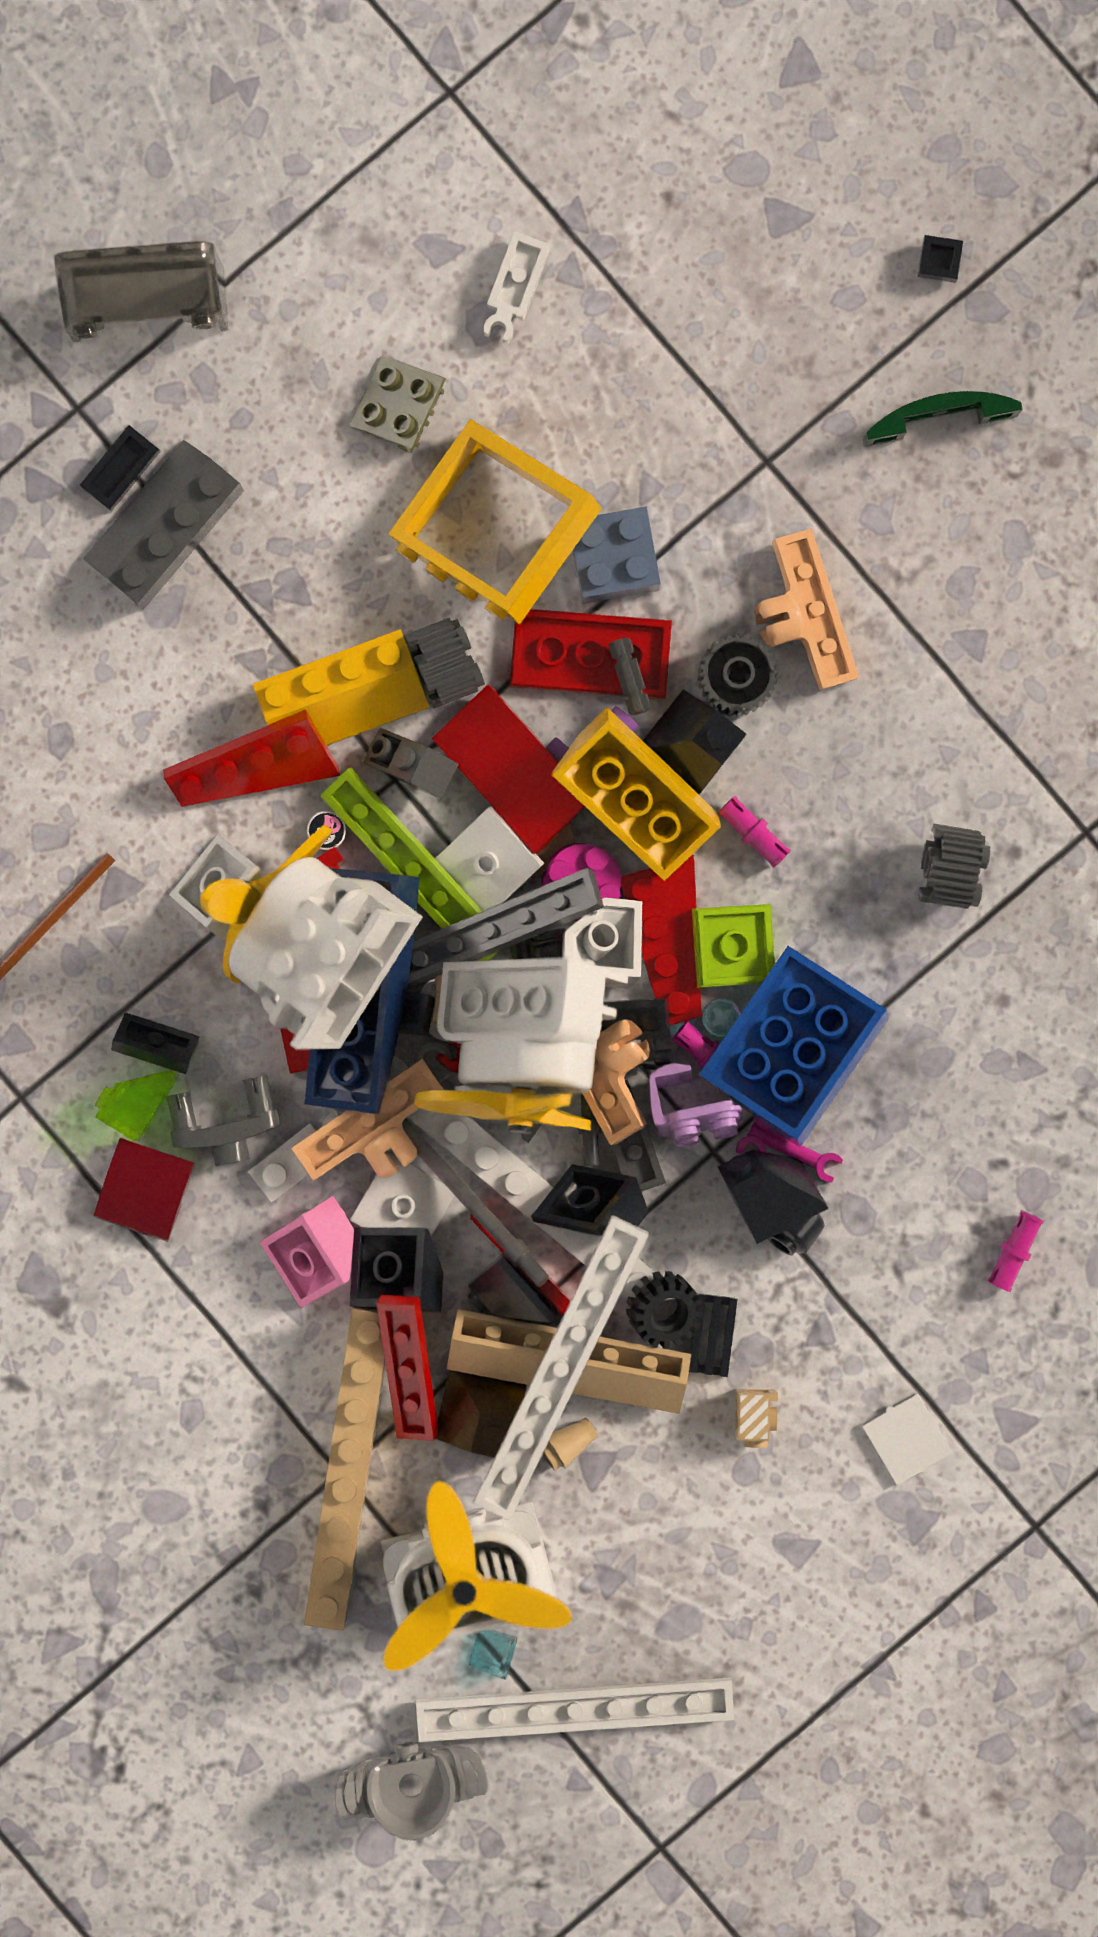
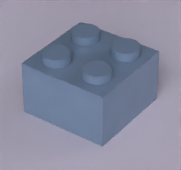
(617, 557)

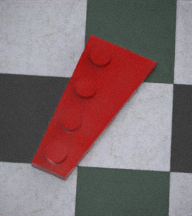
(259, 761)
(668, 936)

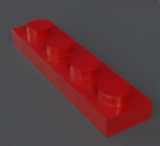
(407, 1367)

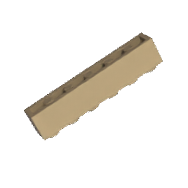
(613, 1372)

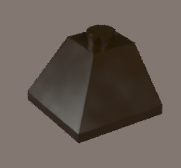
(477, 1411)

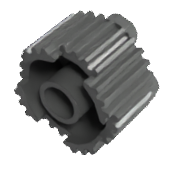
(443, 661)
(758, 682)
(953, 866)

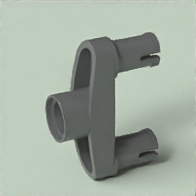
(229, 1139)

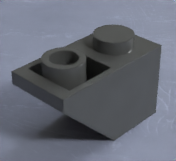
(410, 762)

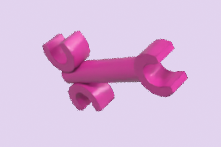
(763, 1135)

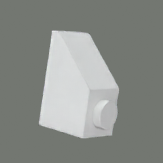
(609, 939)

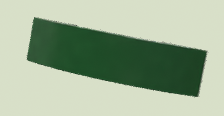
(989, 408)

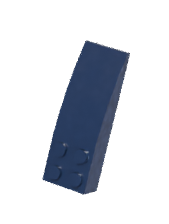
(359, 1071)

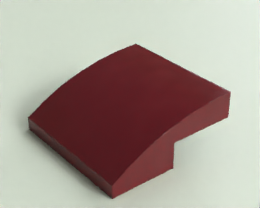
(143, 1189)

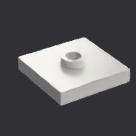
(489, 860)
(404, 1200)

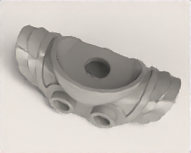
(374, 1790)

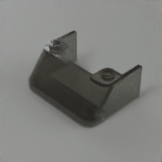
(141, 285)

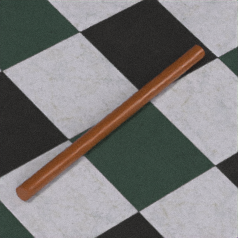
(55, 914)

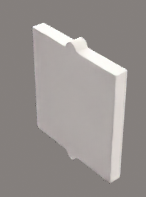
(907, 1439)

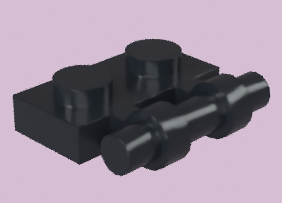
(652, 1019)

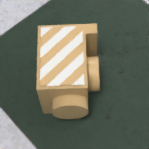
(755, 1416)

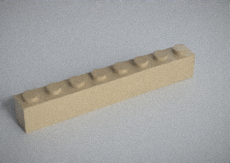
(347, 1473)

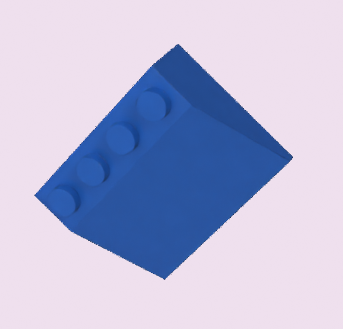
(794, 1045)

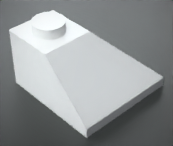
(216, 863)

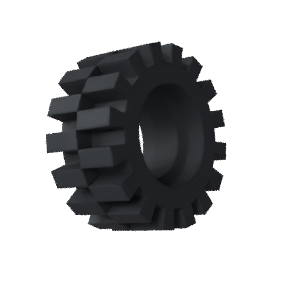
(678, 1323)

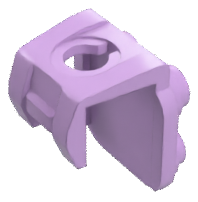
(686, 1124)

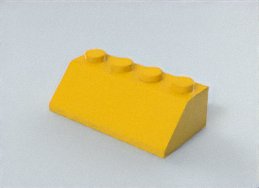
(348, 689)
(636, 794)

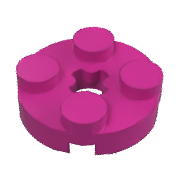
(581, 856)

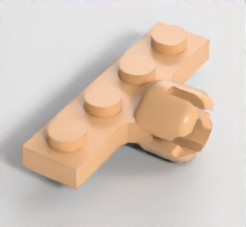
(807, 611)
(609, 1095)
(369, 1132)

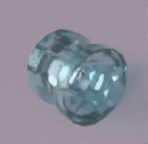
(725, 1015)

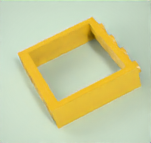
(548, 558)

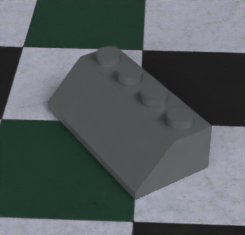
(164, 523)

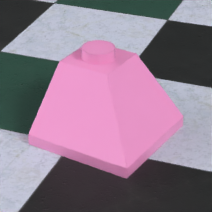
(313, 1251)

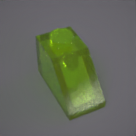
(134, 1103)

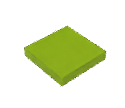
(733, 944)

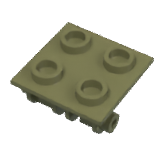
(398, 403)

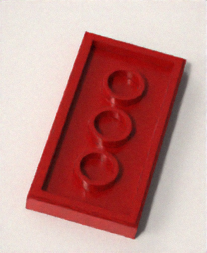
(574, 655)
(509, 768)

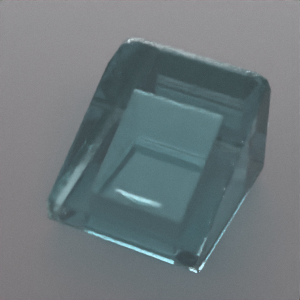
(493, 1652)

